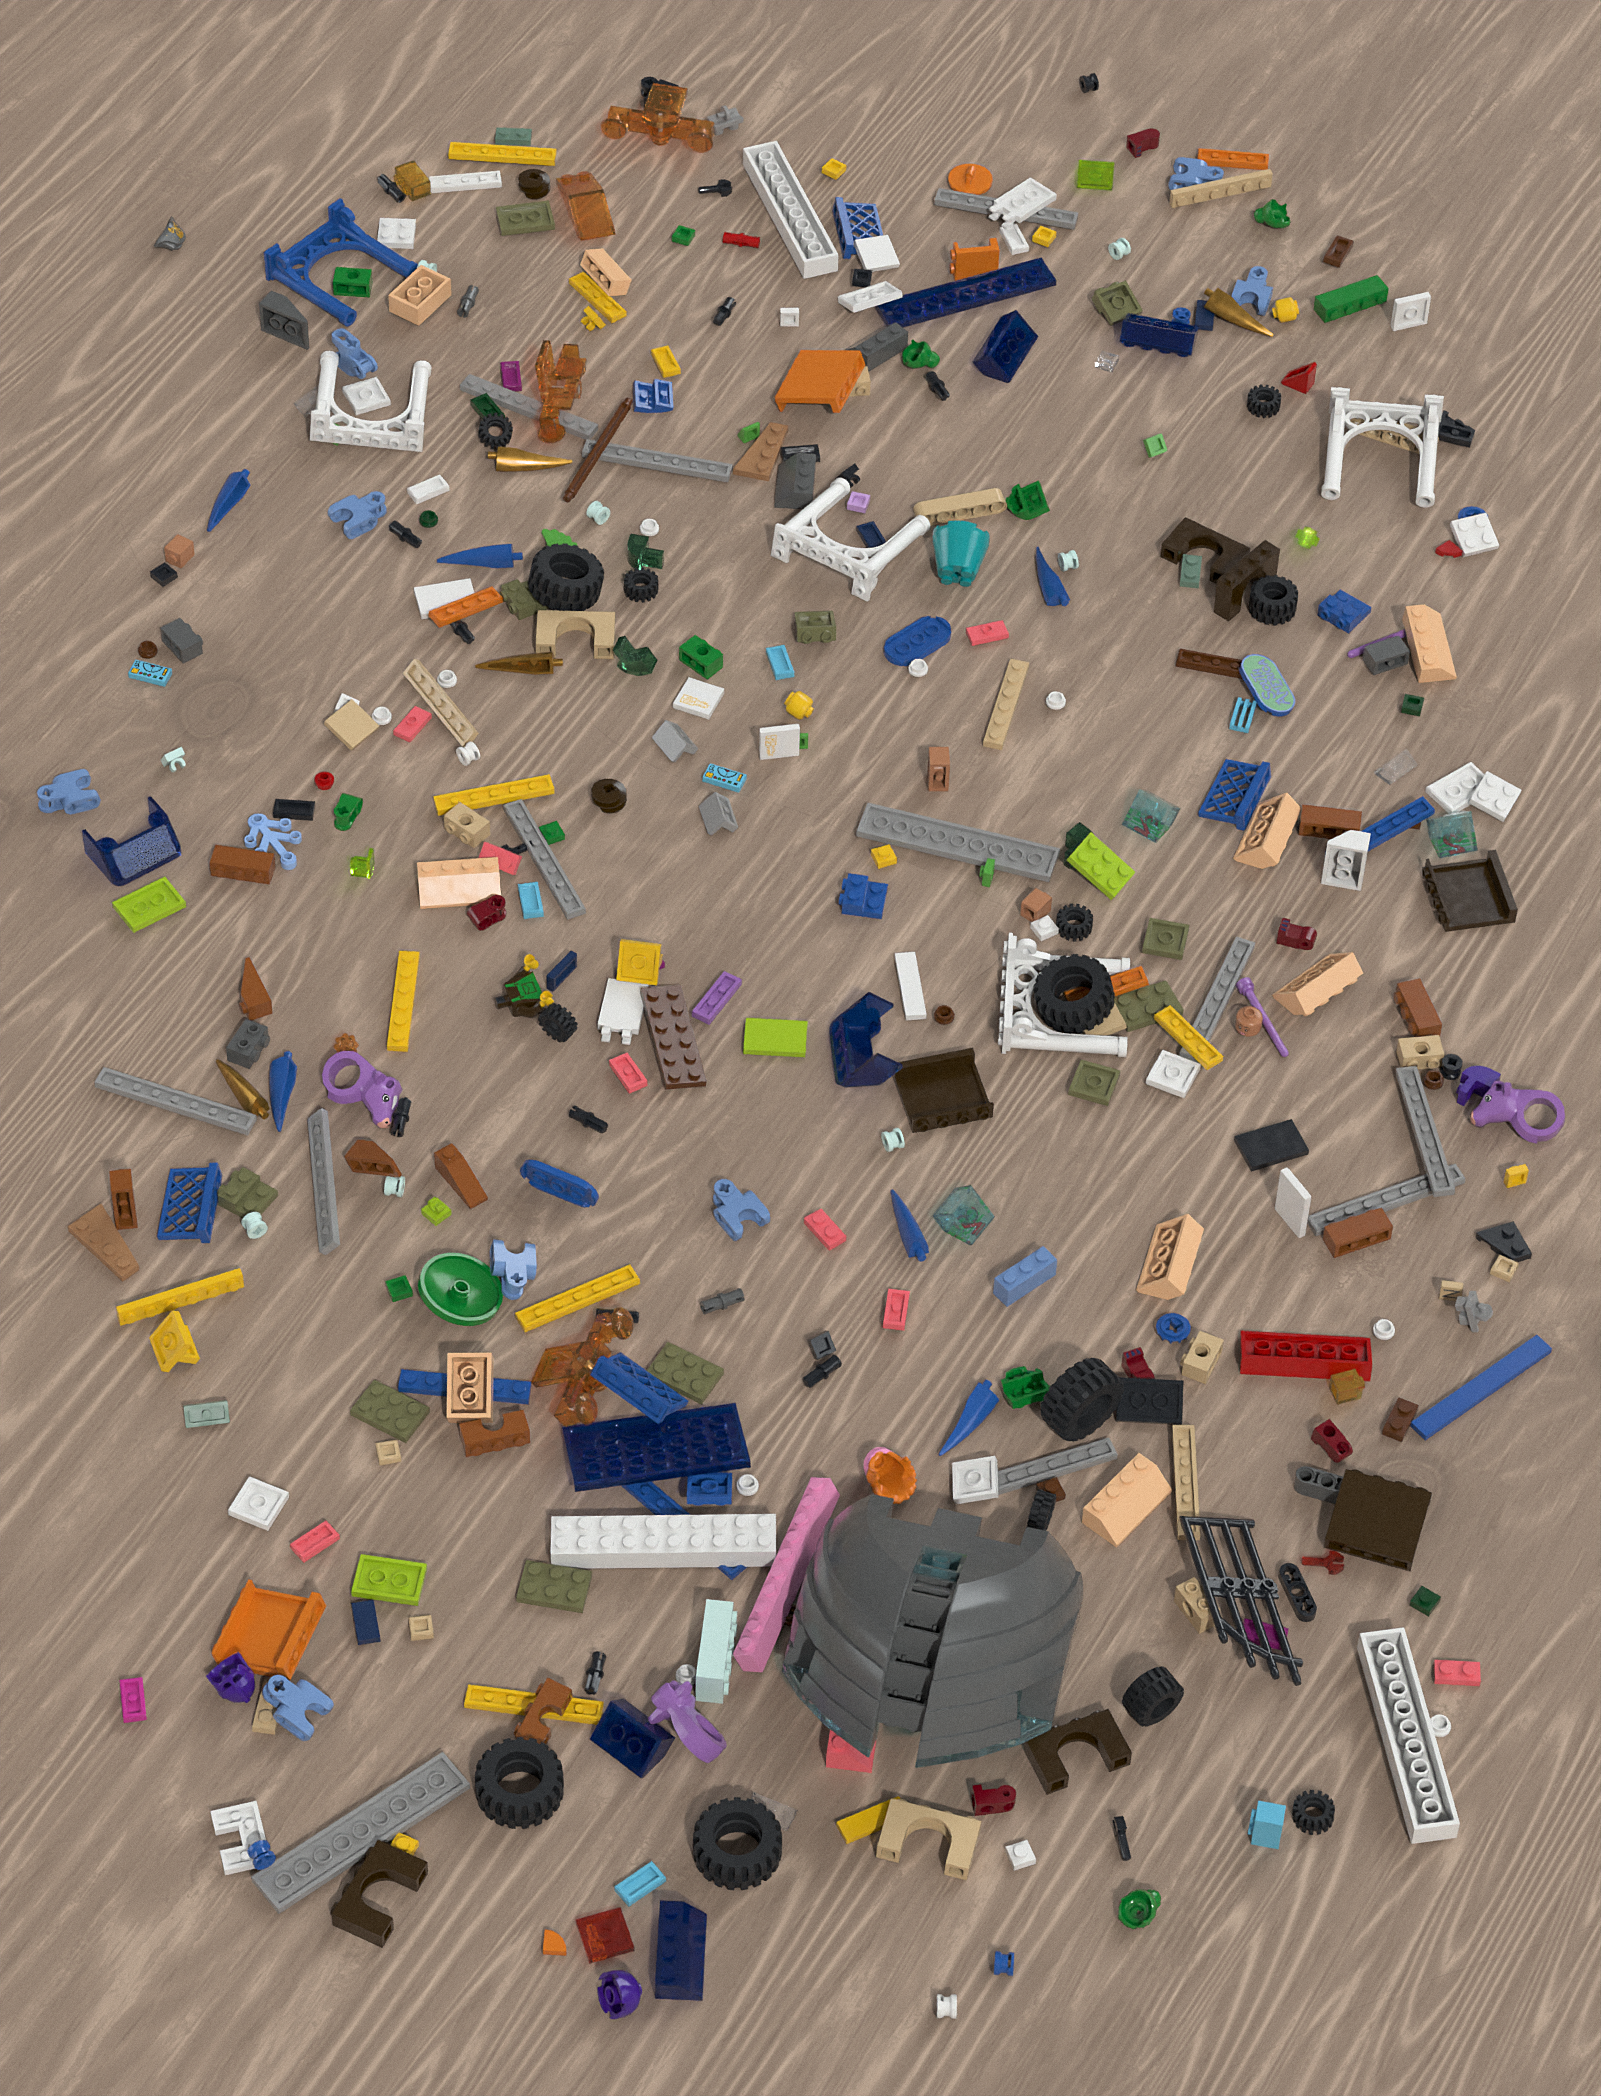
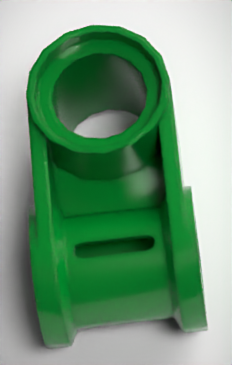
(347, 811)

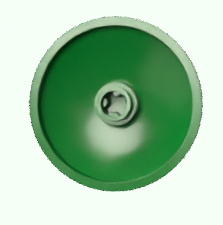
(460, 1289)

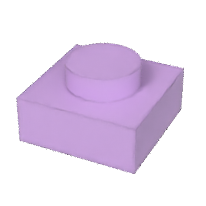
(858, 502)

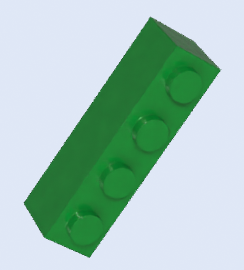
(1351, 299)

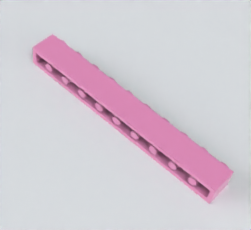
(786, 1575)

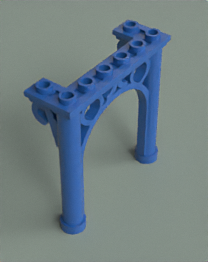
(315, 246)

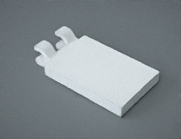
(1021, 202)
(621, 1010)

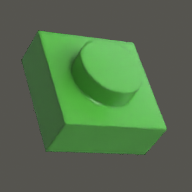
(1155, 445)
(987, 872)

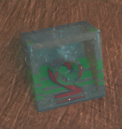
(1150, 815)
(1452, 833)
(963, 1214)

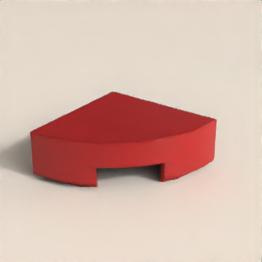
(1449, 549)

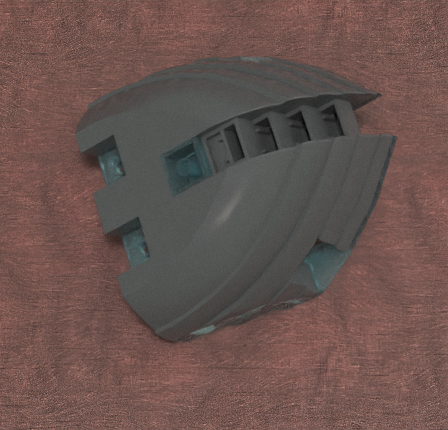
(933, 1632)

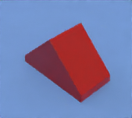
(1301, 378)

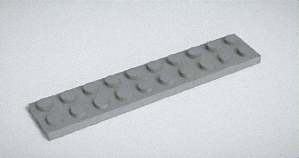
(957, 842)
(352, 1835)

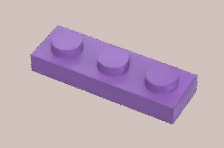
(716, 998)

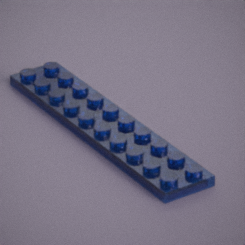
(967, 293)

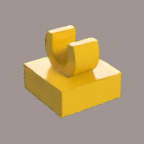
(592, 318)

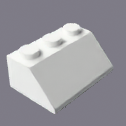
(1346, 860)

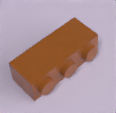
(1327, 822)
(242, 864)
(1417, 1008)
(123, 1199)
(1357, 1232)

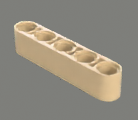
(1391, 437)
(962, 506)

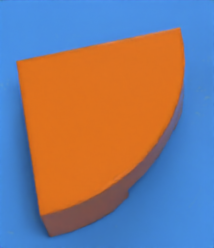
(553, 1944)

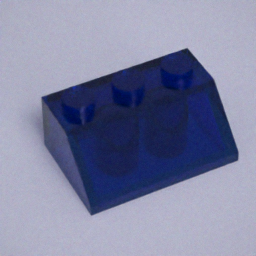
(631, 1738)

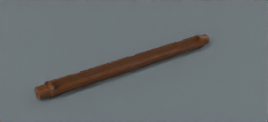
(597, 450)

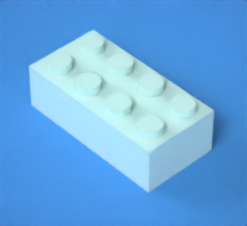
(716, 1651)

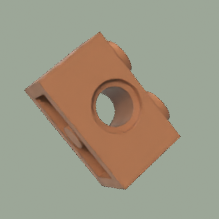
(938, 769)

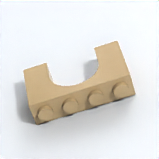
(597, 624)
(906, 1818)

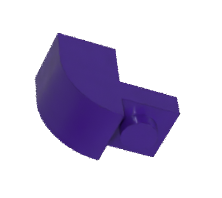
(1475, 1080)

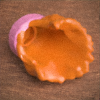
(890, 1474)

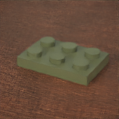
(525, 218)
(1141, 1004)
(686, 1372)
(390, 1411)
(554, 1586)

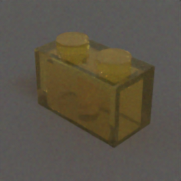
(412, 180)

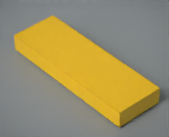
(864, 1822)

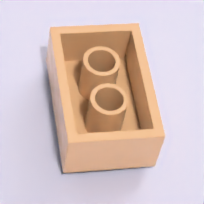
(419, 295)
(470, 1387)

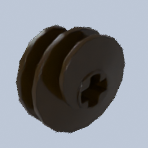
(534, 183)
(609, 795)

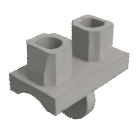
(725, 118)
(1472, 1311)

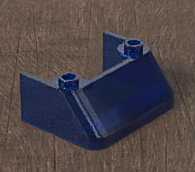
(140, 853)
(852, 1044)

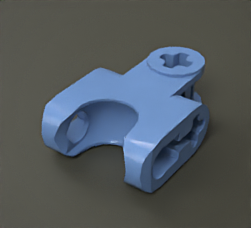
(1194, 173)
(1254, 290)
(351, 357)
(360, 513)
(67, 793)
(737, 1207)
(512, 1268)
(292, 1703)

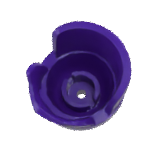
(233, 1679)

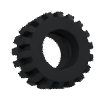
(1273, 600)
(1152, 1696)

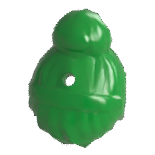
(1273, 215)
(919, 355)
(1139, 1900)

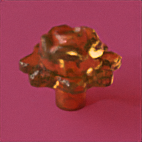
(346, 1043)

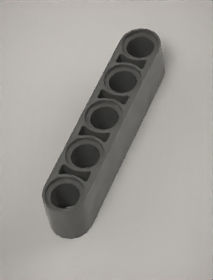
(1315, 1483)

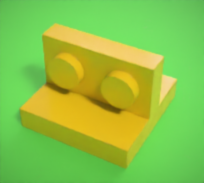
(639, 962)
(173, 1343)

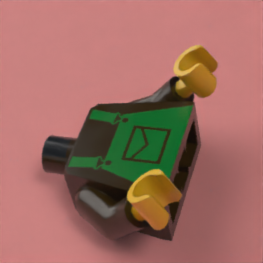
(523, 992)

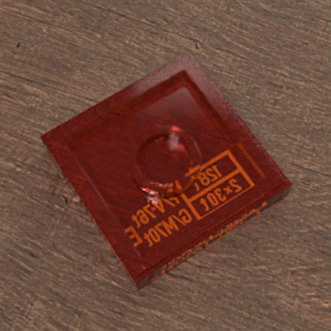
(604, 1935)

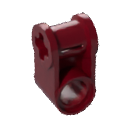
(485, 914)

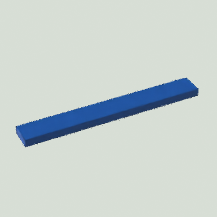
(1481, 1387)
(661, 1504)

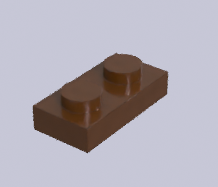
(1338, 251)
(1400, 1419)

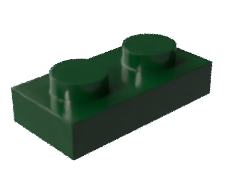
(485, 405)

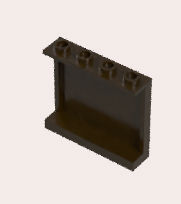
(1471, 893)
(942, 1091)
(1377, 1519)

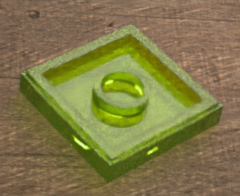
(1095, 175)

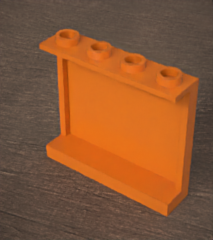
(821, 378)
(269, 1630)

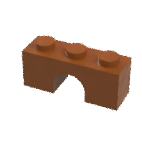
(479, 1440)
(550, 1698)

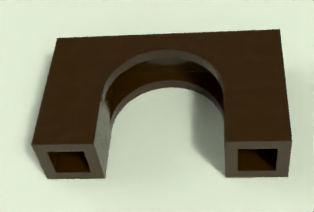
(1192, 535)
(1230, 586)
(1096, 1729)
(380, 1864)

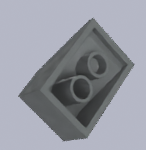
(283, 320)

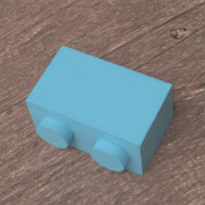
(1266, 1824)

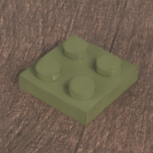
(1165, 938)
(1094, 1082)

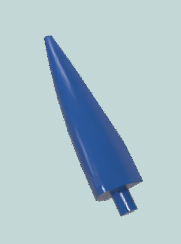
(229, 496)
(488, 556)
(1050, 583)
(281, 1083)
(910, 1232)
(976, 1409)

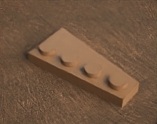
(763, 454)
(104, 1241)

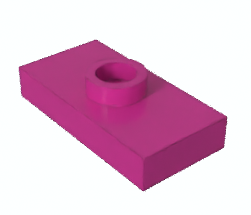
(133, 1700)

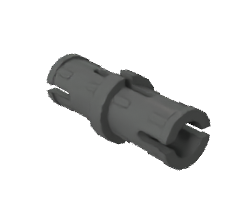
(467, 301)
(722, 1301)

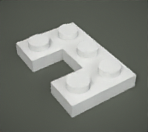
(248, 1822)

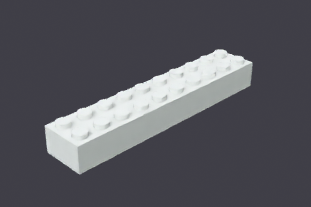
(790, 209)
(663, 1541)
(1408, 1736)

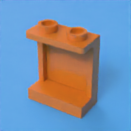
(974, 260)

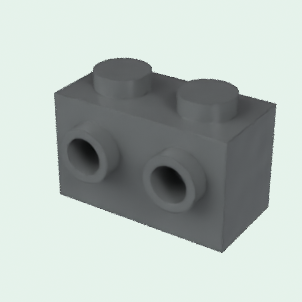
(182, 640)
(1386, 655)
(247, 1044)

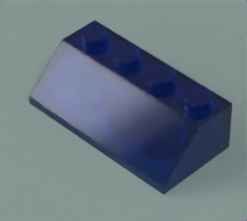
(1159, 334)
(1005, 347)
(680, 1952)

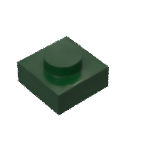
(1412, 705)
(1425, 1601)

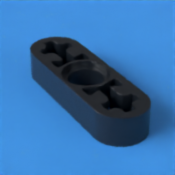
(1296, 1601)

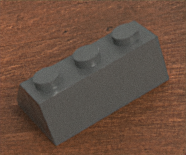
(882, 345)
(796, 481)

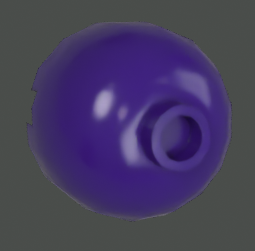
(619, 1993)

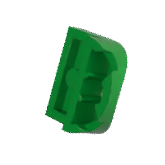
(1027, 501)
(1023, 1387)

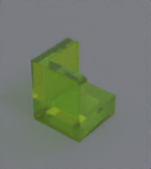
(363, 866)

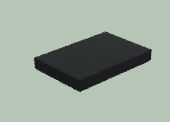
(1271, 1145)
(1151, 1401)

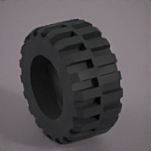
(571, 562)
(1078, 1014)
(1082, 1399)
(523, 1808)
(741, 1817)

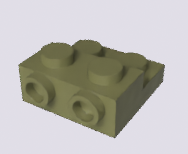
(1116, 302)
(520, 599)
(815, 626)
(245, 1193)

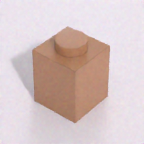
(179, 551)
(1036, 905)

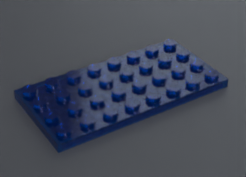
(644, 1451)

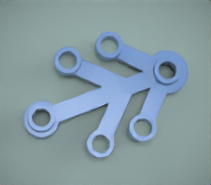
(260, 823)

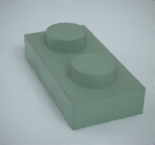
(513, 136)
(1190, 571)
(206, 1413)

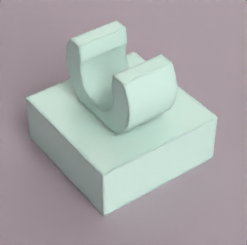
(174, 757)

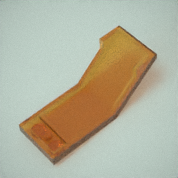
(587, 205)

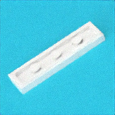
(466, 181)
(910, 986)

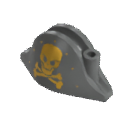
(172, 236)

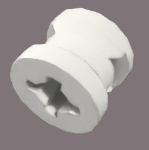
(468, 753)
(947, 2006)

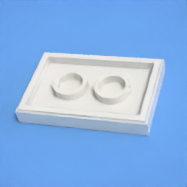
(869, 296)
(440, 594)
(1456, 789)
(1293, 1202)

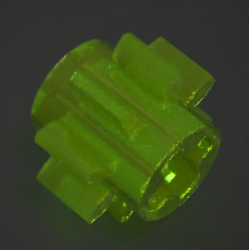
(1307, 537)

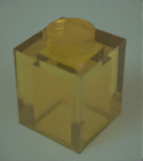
(1346, 1386)

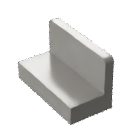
(673, 740)
(717, 813)

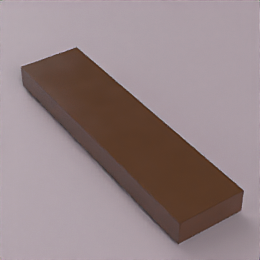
(1209, 663)

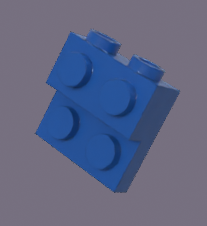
(1343, 610)
(863, 897)
(710, 1489)

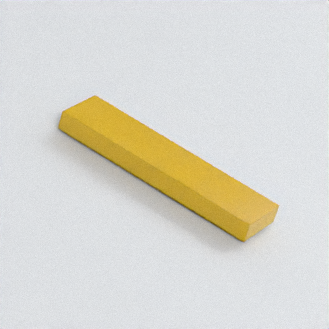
(597, 297)
(1188, 1037)

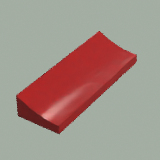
(1303, 1355)

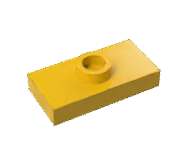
(665, 361)

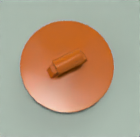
(970, 179)

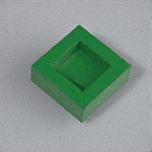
(683, 235)
(552, 832)
(399, 1288)

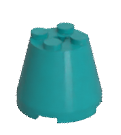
(959, 551)

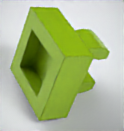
(436, 1211)

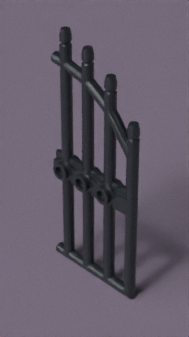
(1243, 1588)

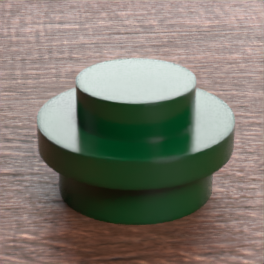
(428, 519)

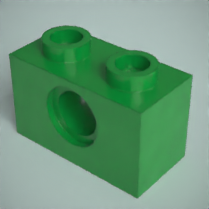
(352, 282)
(701, 657)

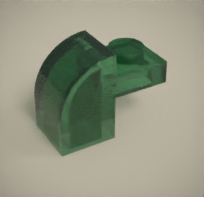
(641, 555)
(632, 660)
(1073, 840)

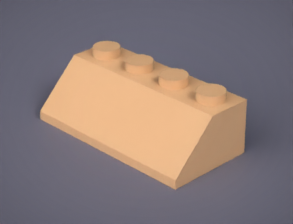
(1428, 644)
(1268, 832)
(457, 882)
(1319, 983)
(1170, 1258)
(1126, 1500)

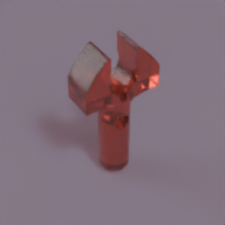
(1326, 1562)

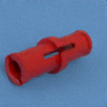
(741, 239)

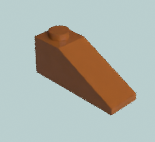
(254, 996)
(370, 1159)
(459, 1176)

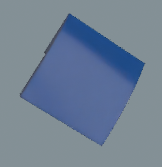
(653, 397)

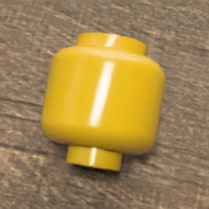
(1285, 310)
(799, 705)

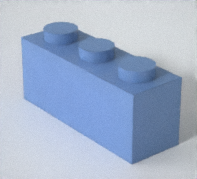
(1025, 1276)

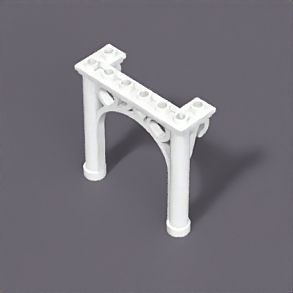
(1384, 418)
(368, 432)
(836, 555)
(1023, 1027)

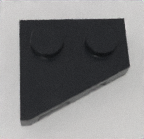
(1455, 431)
(1506, 1241)

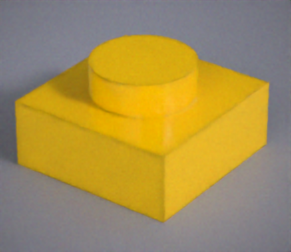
(833, 168)
(1044, 236)
(883, 856)
(1516, 1175)
(405, 1843)

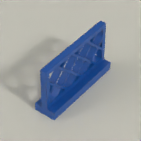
(846, 228)
(1250, 796)
(205, 1203)
(632, 1388)

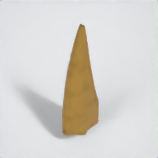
(1228, 309)
(519, 460)
(528, 663)
(245, 1093)

